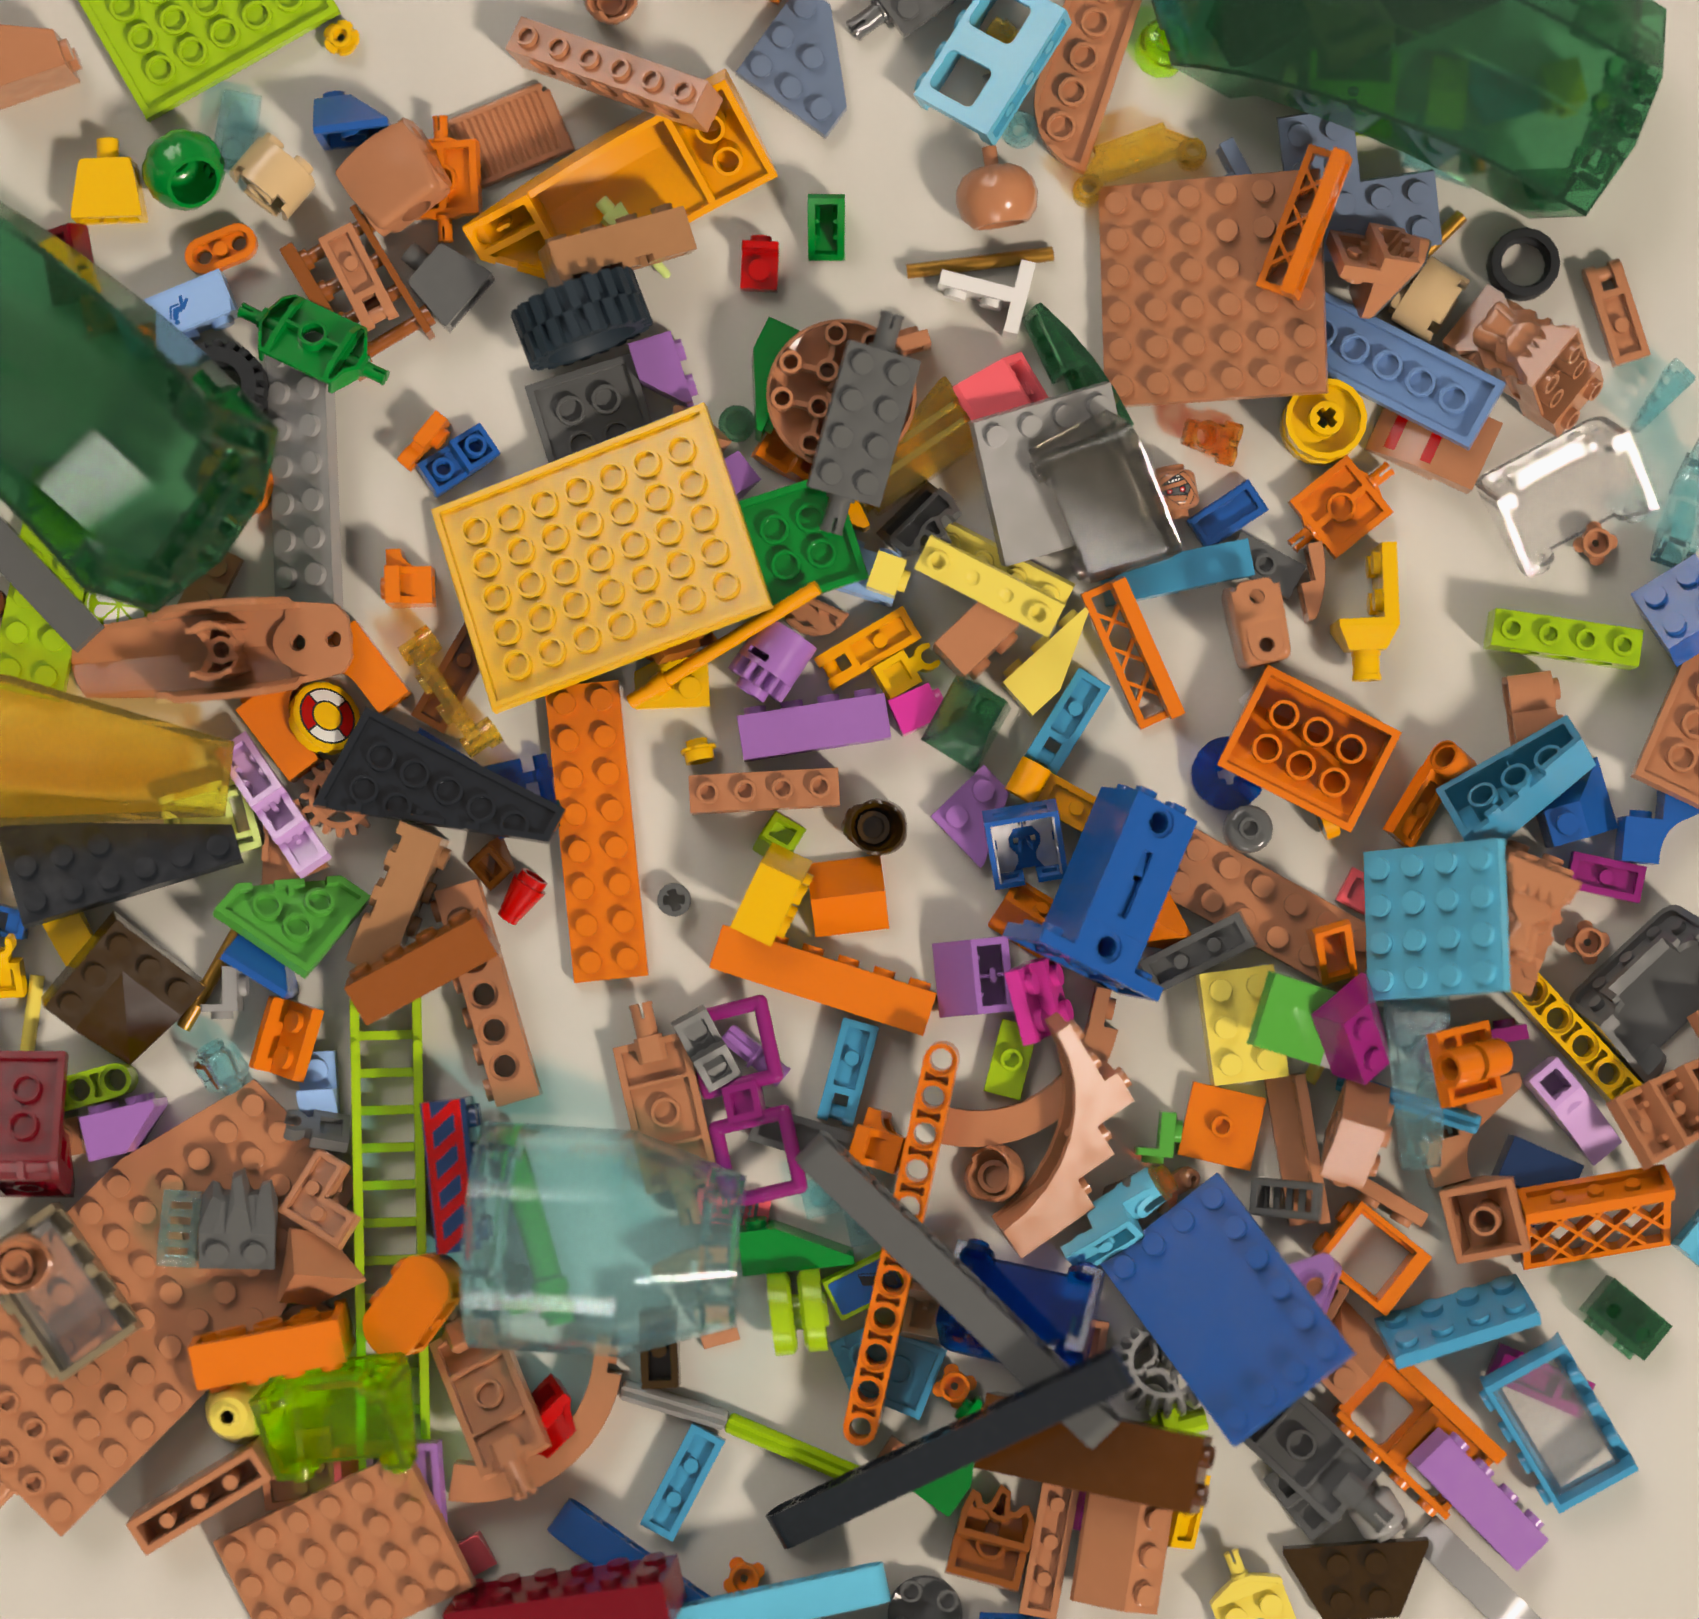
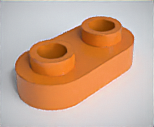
(221, 246)

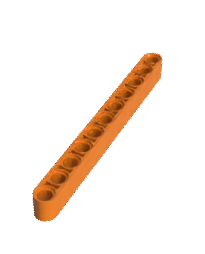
(882, 1294)

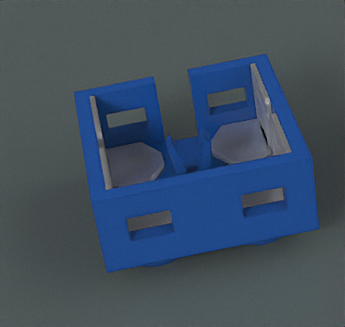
(1010, 858)

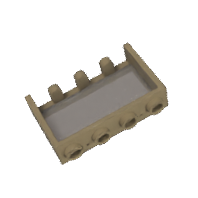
(77, 1307)

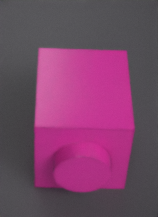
(915, 708)

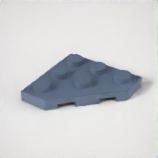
(800, 65)

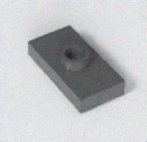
(1274, 565)

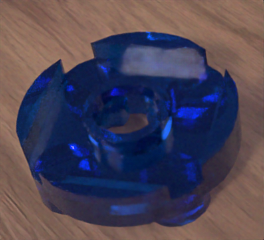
(1215, 790)

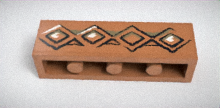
(201, 1496)

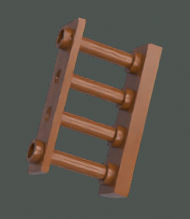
(322, 292)

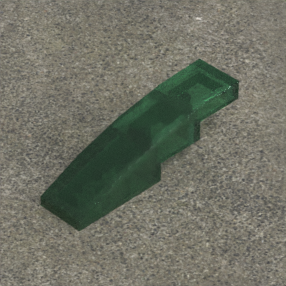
(1065, 355)

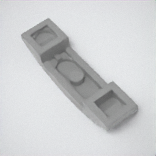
(1471, 1574)

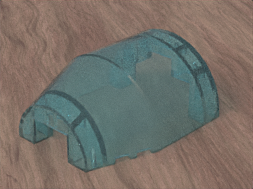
(596, 1242)

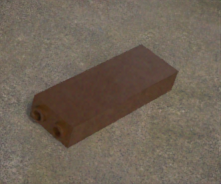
(1132, 1464)

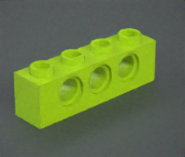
(1563, 639)

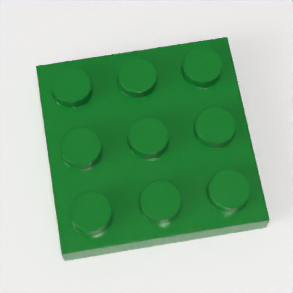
(792, 546)

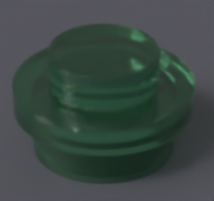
(737, 423)

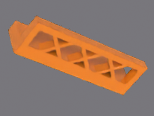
(1316, 221)
(1146, 649)

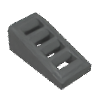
(1261, 1195)

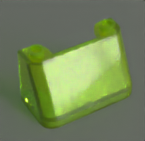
(339, 1417)

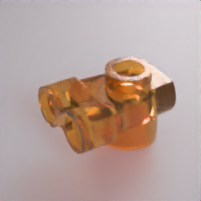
(1220, 439)

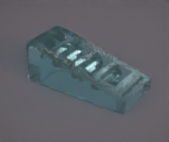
(1669, 386)
(164, 1242)

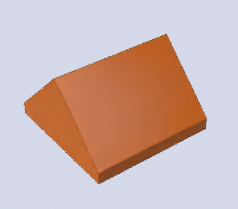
(848, 896)

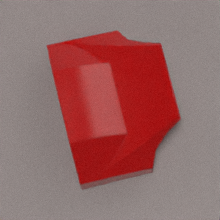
(555, 1412)

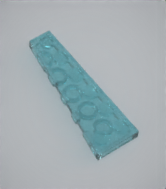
(1413, 1081)

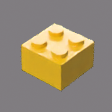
(769, 900)

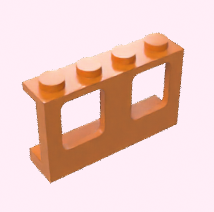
(1429, 1411)

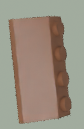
(1120, 1555)

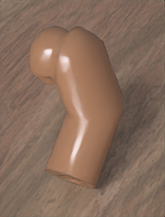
(1186, 1179)

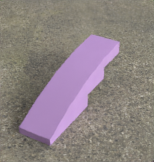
(276, 808)

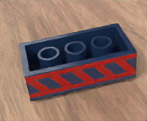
(449, 1151)

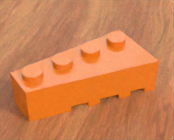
(273, 1348)

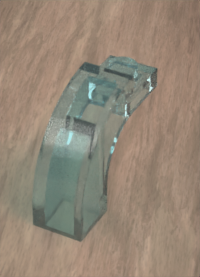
(1679, 523)

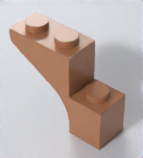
(1455, 1145)

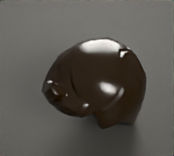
(876, 826)

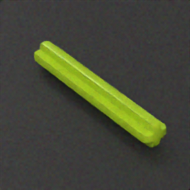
(787, 1446)

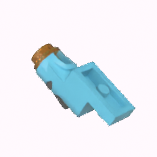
(1117, 1215)

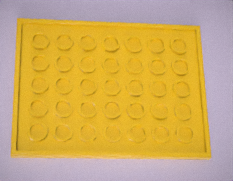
(601, 558)

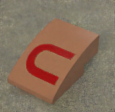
(1430, 454)

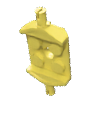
(1250, 1594)

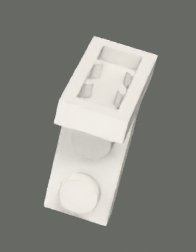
(991, 294)

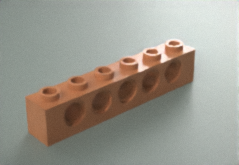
(614, 74)
(524, 1081)

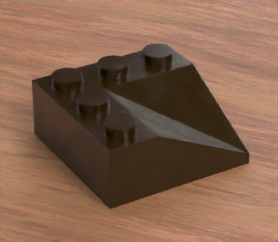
(122, 990)

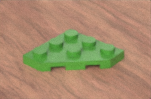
(293, 917)

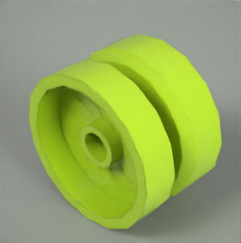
(798, 1312)

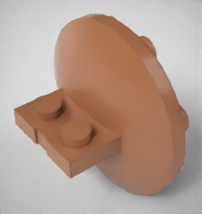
(805, 378)

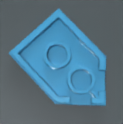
(912, 1372)

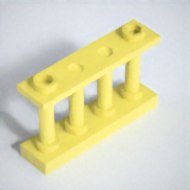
(974, 569)

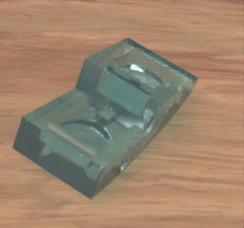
(236, 124)

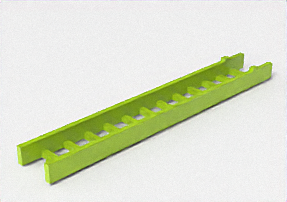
(418, 1183)

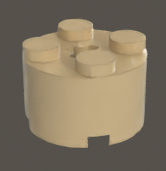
(273, 176)
(1428, 299)

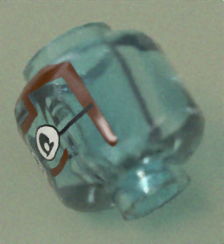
(221, 1066)

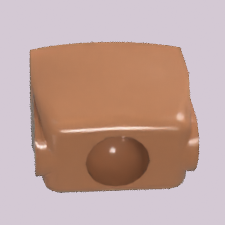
(394, 177)
(1257, 628)

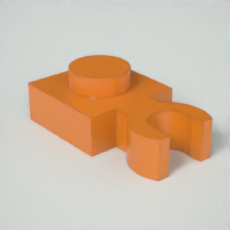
(430, 435)

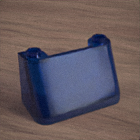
(1051, 1303)

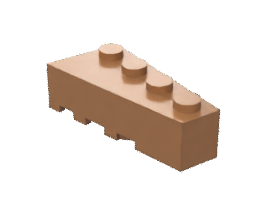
(628, 243)
(401, 894)

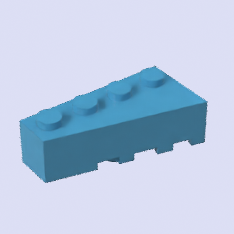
(1516, 783)

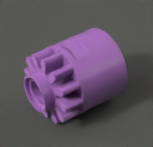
(771, 662)

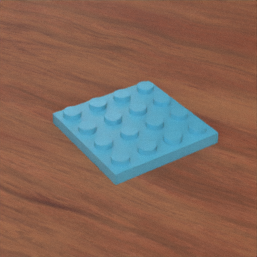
(1437, 920)

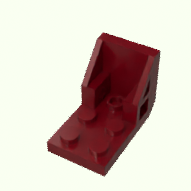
(32, 1136)

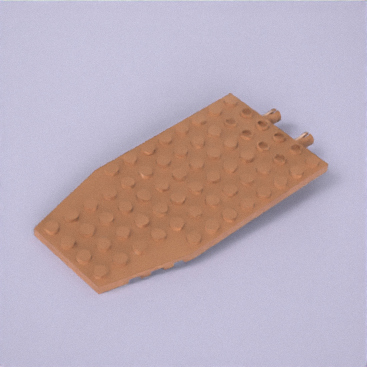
(82, 1434)

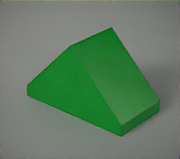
(826, 227)

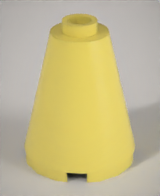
(231, 1414)

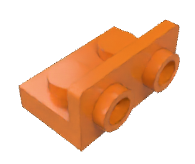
(286, 1038)

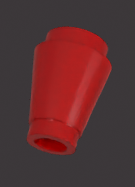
(522, 895)

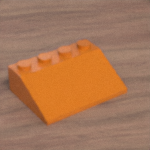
(1308, 748)

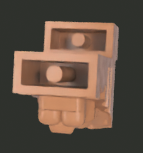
(1538, 361)
(1534, 901)

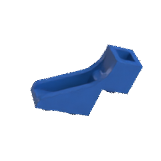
(1641, 836)

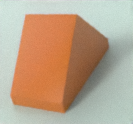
(1333, 951)

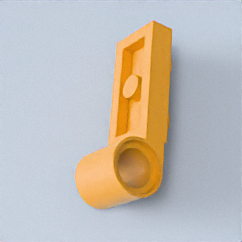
(1036, 783)

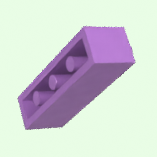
(813, 726)
(1478, 1499)

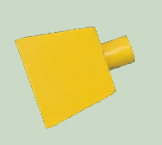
(108, 188)

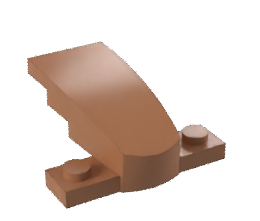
(1662, 1112)

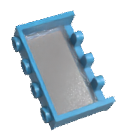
(1557, 1425)

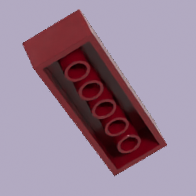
(610, 1591)

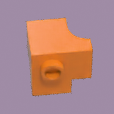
(407, 584)
(877, 1142)

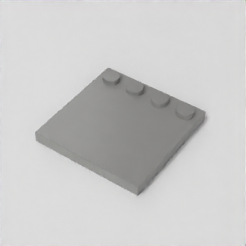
(1021, 510)

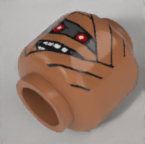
(1178, 489)

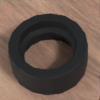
(1538, 240)

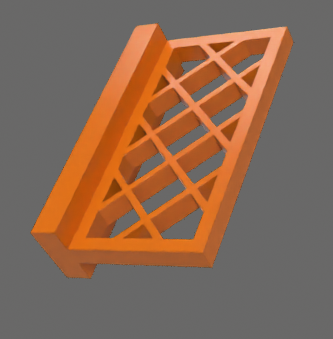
(1592, 1198)

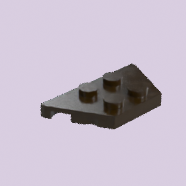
(1358, 1576)

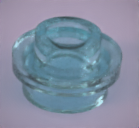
(1026, 120)

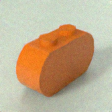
(413, 1304)

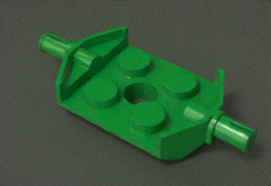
(333, 360)

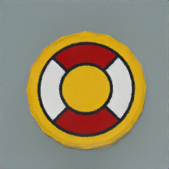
(323, 717)

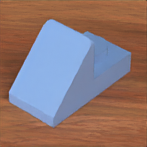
(320, 1085)

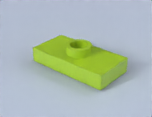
(1008, 1062)

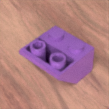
(972, 976)
(118, 1129)

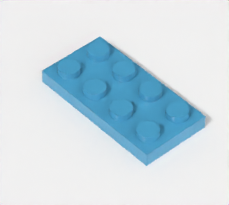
(1457, 1321)

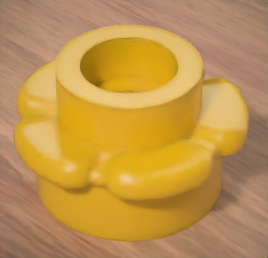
(343, 47)
(698, 751)

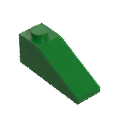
(784, 1248)

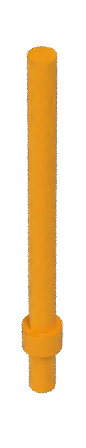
(663, 681)

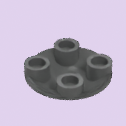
(925, 1599)

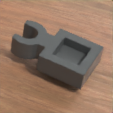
(323, 1129)

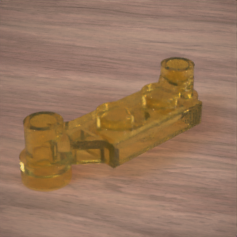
(1135, 154)
(419, 651)

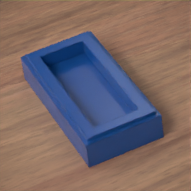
(1227, 514)

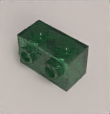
(1625, 1318)

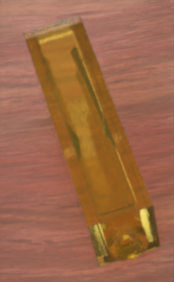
(931, 445)

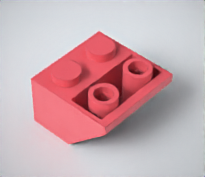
(999, 387)

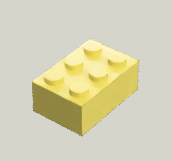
(1227, 1013)

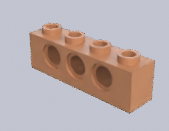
(764, 791)

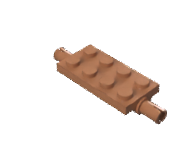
(662, 1087)
(491, 1406)

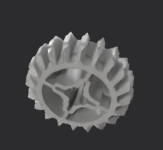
(1152, 1374)

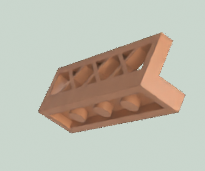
(1295, 1138)

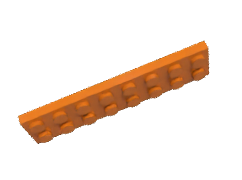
(597, 832)

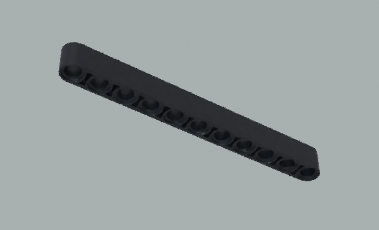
(951, 1448)

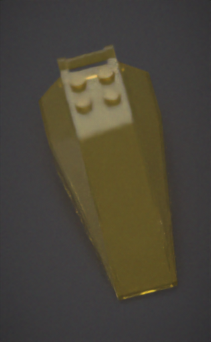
(101, 763)

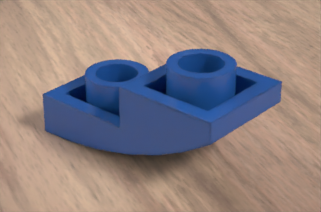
(458, 460)

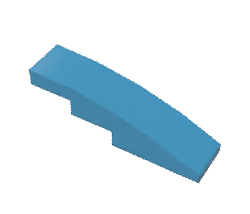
(1189, 571)

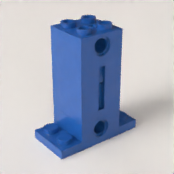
(1113, 890)

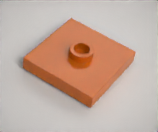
(1221, 1126)

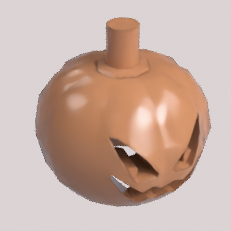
(996, 194)

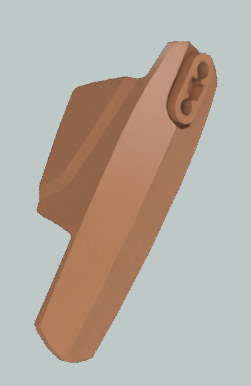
(215, 650)

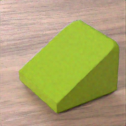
(779, 831)

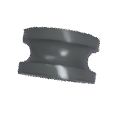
(667, 909)

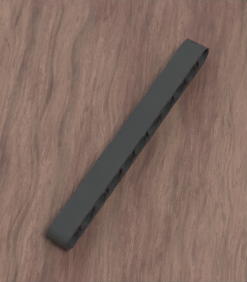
(943, 1275)

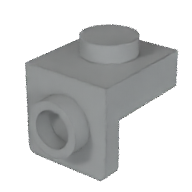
(234, 987)

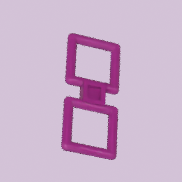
(747, 1105)

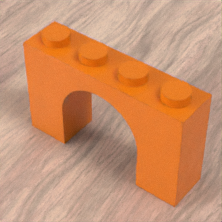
(269, 713)

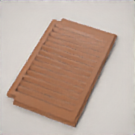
(514, 133)

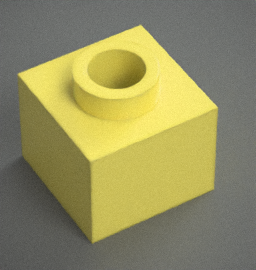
(888, 575)

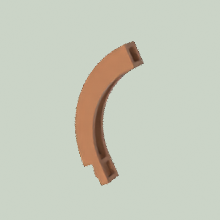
(1040, 1110)
(588, 1419)

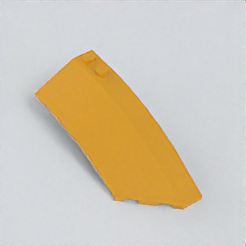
(636, 163)

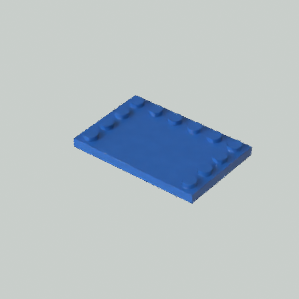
(1227, 1310)

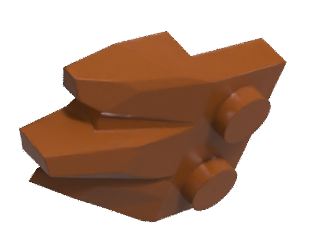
(991, 1541)

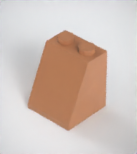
(34, 63)

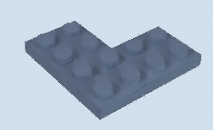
(1391, 200)

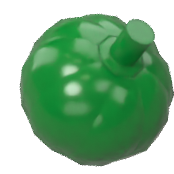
(183, 169)

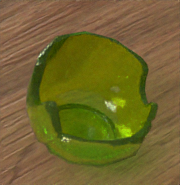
(1152, 50)

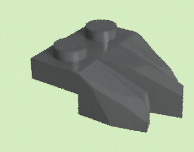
(920, 517)
(238, 1225)

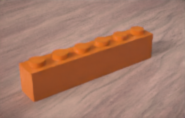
(826, 980)

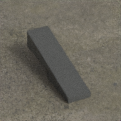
(45, 590)

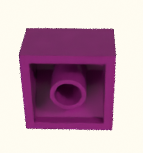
(1353, 1032)

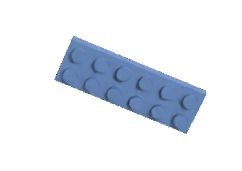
(1408, 374)

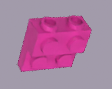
(1036, 995)

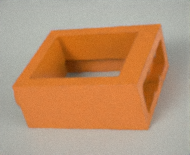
(1402, 1276)

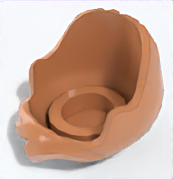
(994, 1173)
(23, 1263)

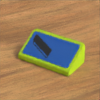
(853, 1286)

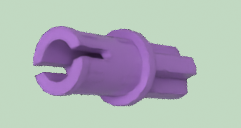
(748, 1049)

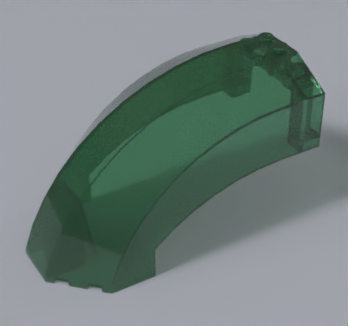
(1498, 93)
(117, 427)

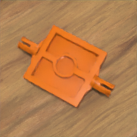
(463, 167)
(1340, 507)

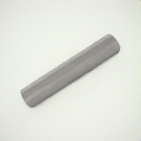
(674, 1405)

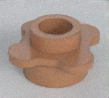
(1605, 543)
(1598, 942)

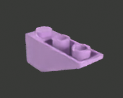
(1572, 1108)

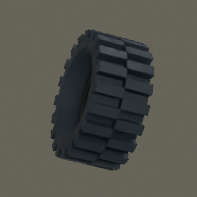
(581, 318)

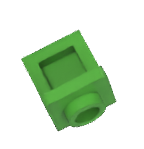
(1168, 1133)

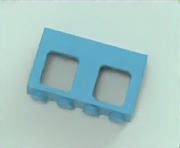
(1012, 65)

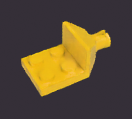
(1371, 635)

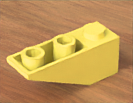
(1042, 675)

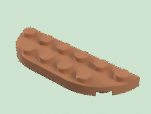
(1081, 77)

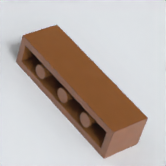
(422, 965)

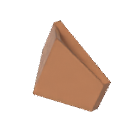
(314, 1270)

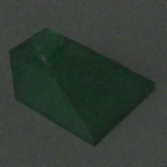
(966, 722)

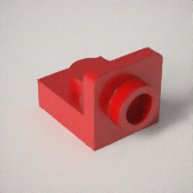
(759, 264)

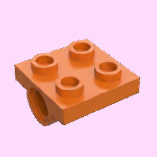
(1468, 1063)

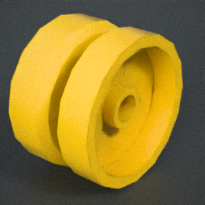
(1328, 445)

